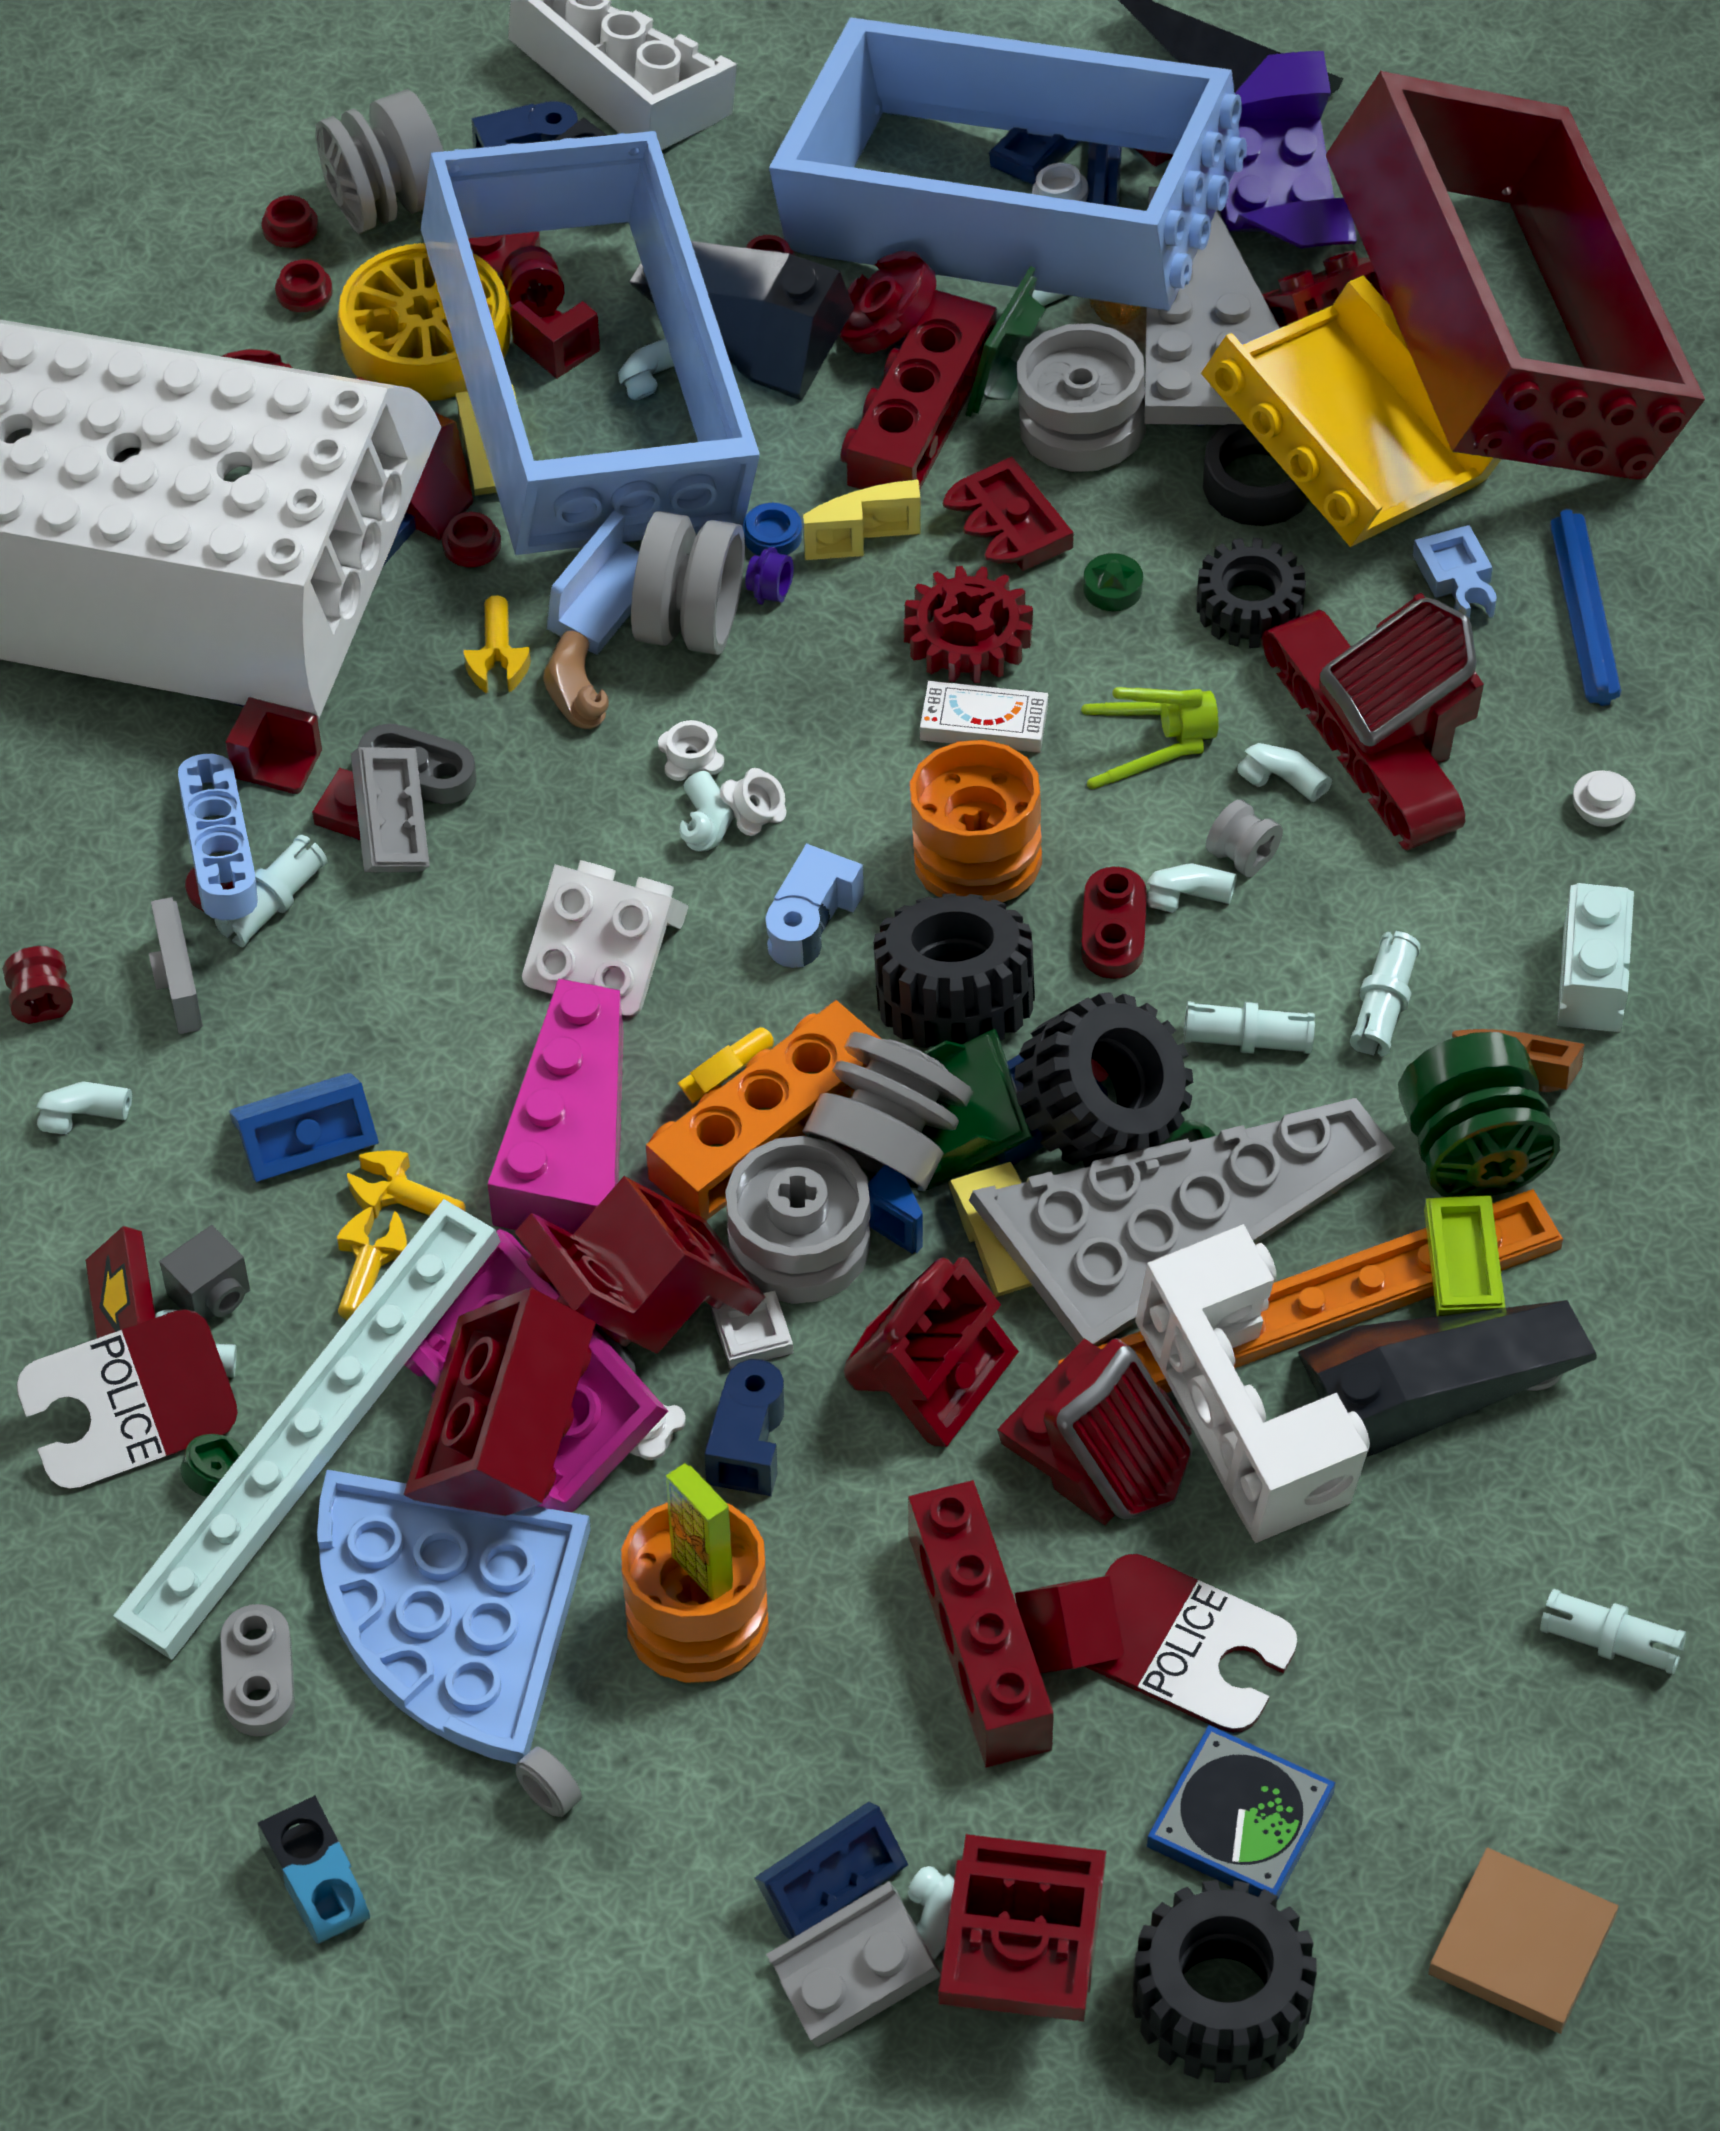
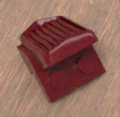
(935, 1349)

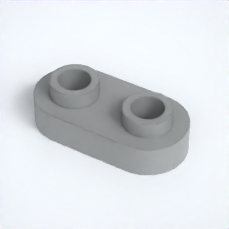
(257, 1665)

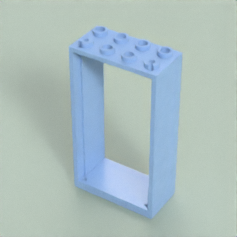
(572, 186)
(1000, 233)

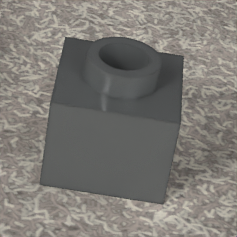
(206, 1275)

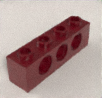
(920, 394)
(980, 1624)

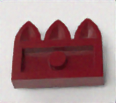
(1011, 511)

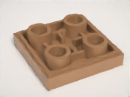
(1523, 1940)

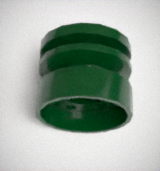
(1478, 1115)

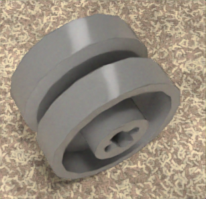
(1081, 397)
(687, 582)
(799, 1218)

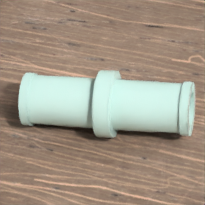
(276, 888)
(1385, 993)
(1249, 1027)
(1613, 1631)

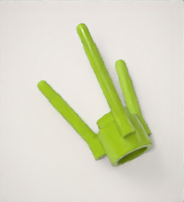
(1184, 715)

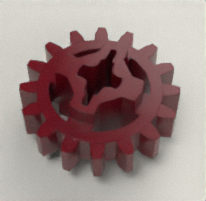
(968, 624)

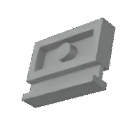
(853, 1965)

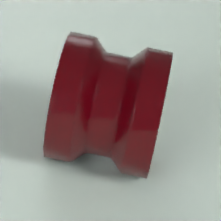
(530, 267)
(37, 984)

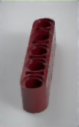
(1404, 780)

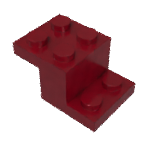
(638, 1266)
(1023, 1928)

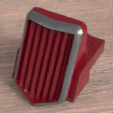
(1408, 679)
(1103, 1433)

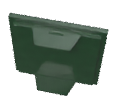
(996, 370)
(992, 1116)

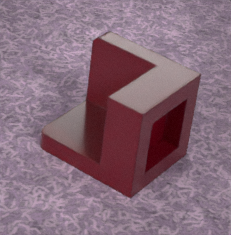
(556, 340)
(274, 745)
(1071, 1623)

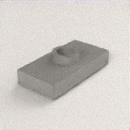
(390, 809)
(172, 966)

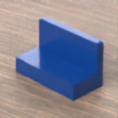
(305, 1126)

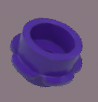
(769, 575)

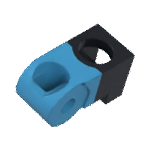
(313, 1869)

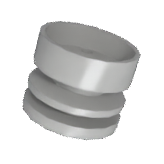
(376, 163)
(889, 1108)

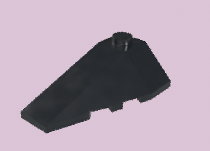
(1202, 43)
(771, 312)
(1443, 1367)

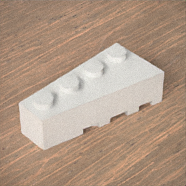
(625, 66)

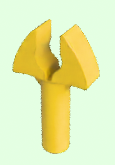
(497, 648)
(725, 1064)
(397, 1187)
(368, 1257)

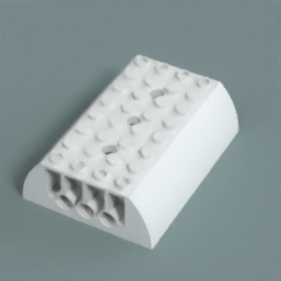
(160, 562)

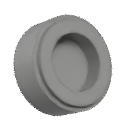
(548, 1782)

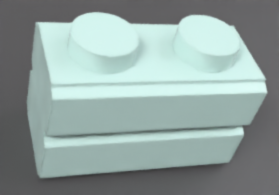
(1595, 957)

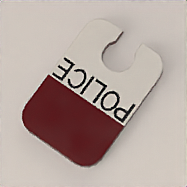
(144, 1394)
(1178, 1635)

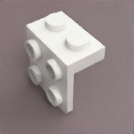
(601, 932)

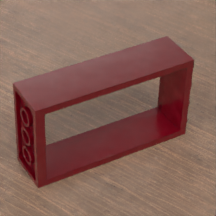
(1395, 169)

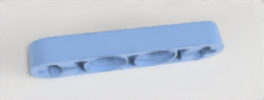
(217, 836)

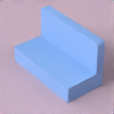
(596, 587)

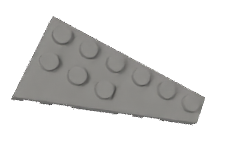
(1182, 341)
(1095, 1228)

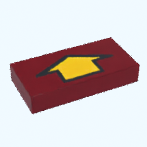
(120, 1283)

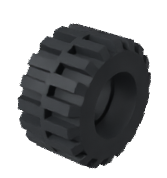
(954, 970)
(1137, 1056)
(1215, 2032)

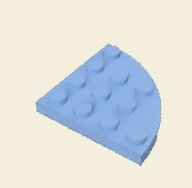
(450, 1605)

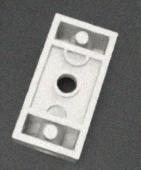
(1191, 1317)

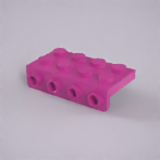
(610, 1400)

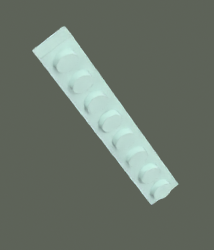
(306, 1429)

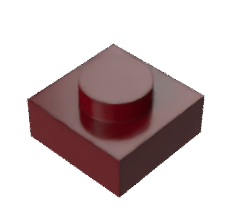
(338, 806)

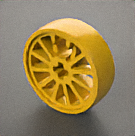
(399, 300)

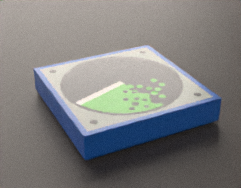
(1240, 1813)

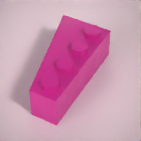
(567, 1116)

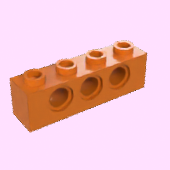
(728, 1114)

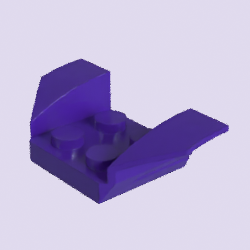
(1285, 168)

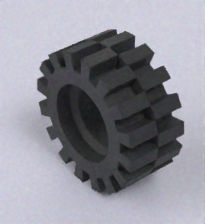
(1254, 567)

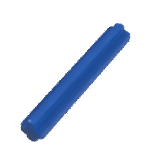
(1585, 608)

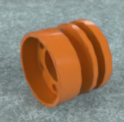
(976, 821)
(675, 1621)

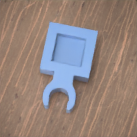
(1456, 566)

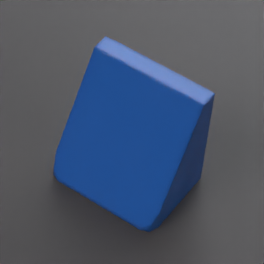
(895, 1210)

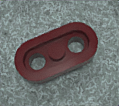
(1115, 917)

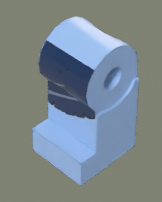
(808, 901)

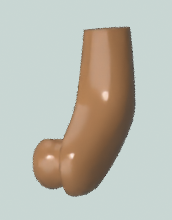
(569, 685)

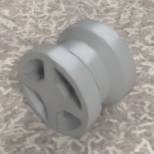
(1244, 838)

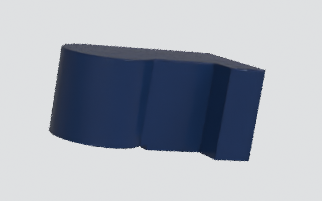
(523, 124)
(746, 1414)

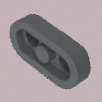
(435, 759)

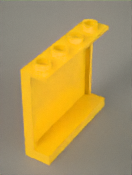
(1346, 414)

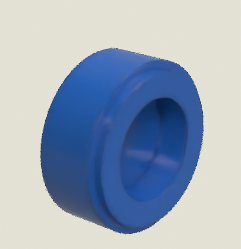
(772, 526)

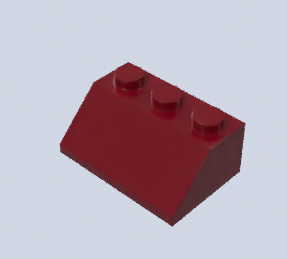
(502, 1405)

